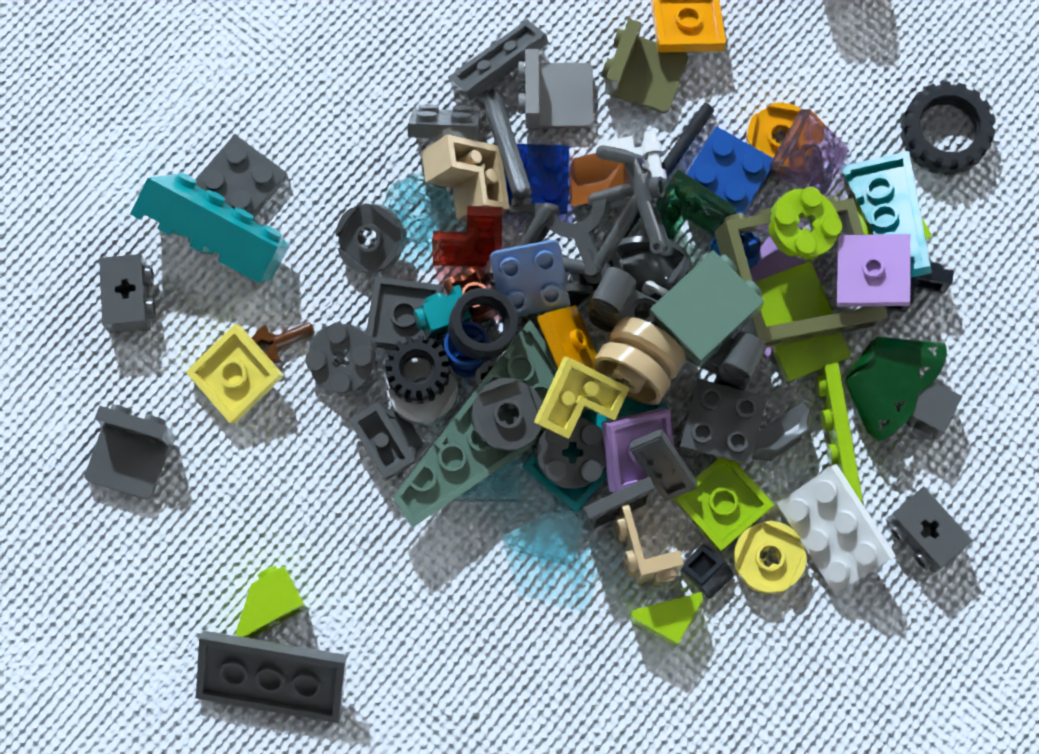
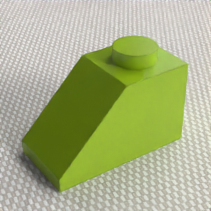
(269, 602)

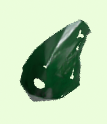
(888, 375)

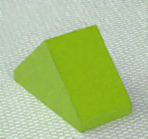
(669, 618)

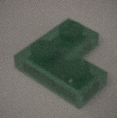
(692, 201)

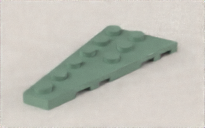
(459, 456)

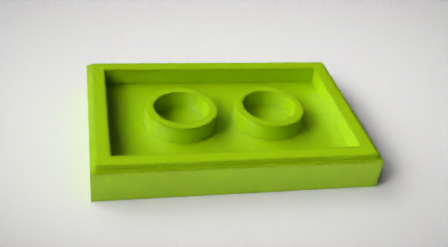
(795, 297)

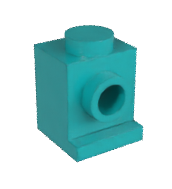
(435, 312)

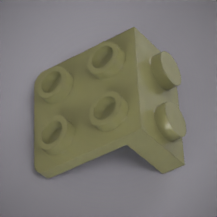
(641, 73)

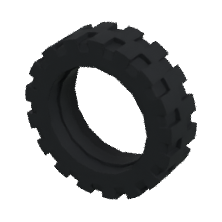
(958, 97)

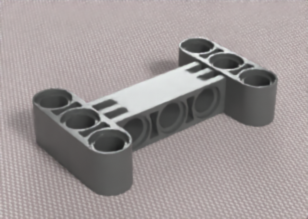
(618, 299)

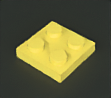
(234, 373)

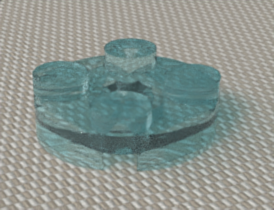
(436, 202)

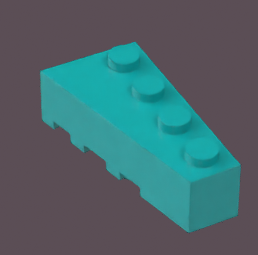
(211, 225)

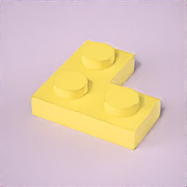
(576, 388)

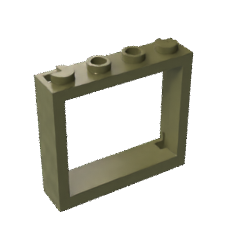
(730, 244)

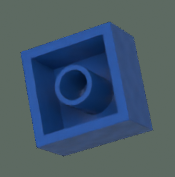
(731, 169)

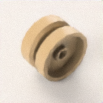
(640, 359)

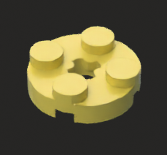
(789, 551)

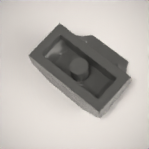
(781, 434)
(387, 439)

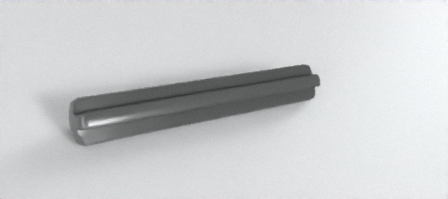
(506, 143)

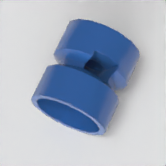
(460, 363)

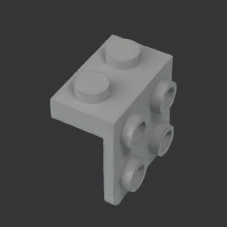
(555, 93)

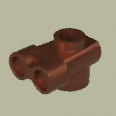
(471, 279)

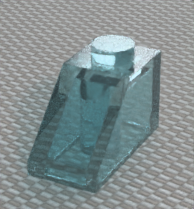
(548, 537)

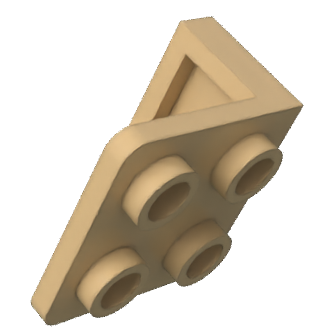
(656, 569)

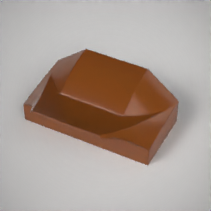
(592, 174)

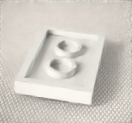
(836, 529)

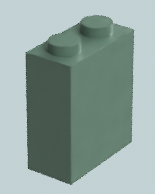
(707, 307)

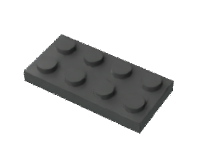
(270, 676)

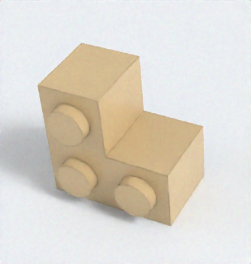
(469, 168)

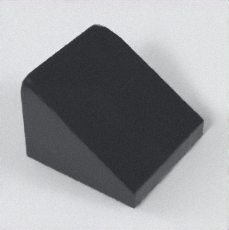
(707, 571)

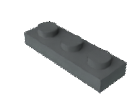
(497, 60)

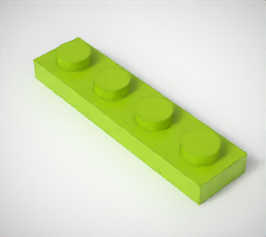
(836, 422)

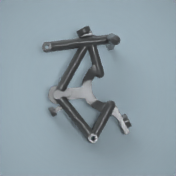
(595, 263)

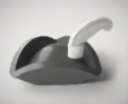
(652, 271)

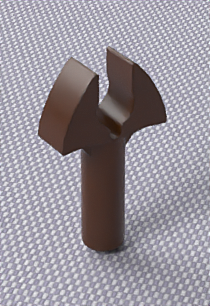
(281, 340)

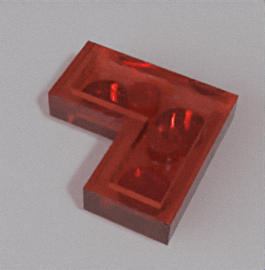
(473, 246)

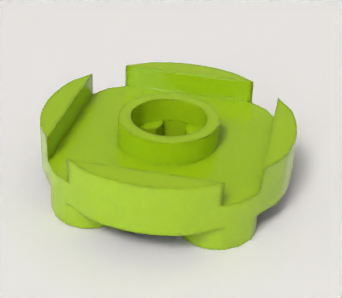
(820, 213)

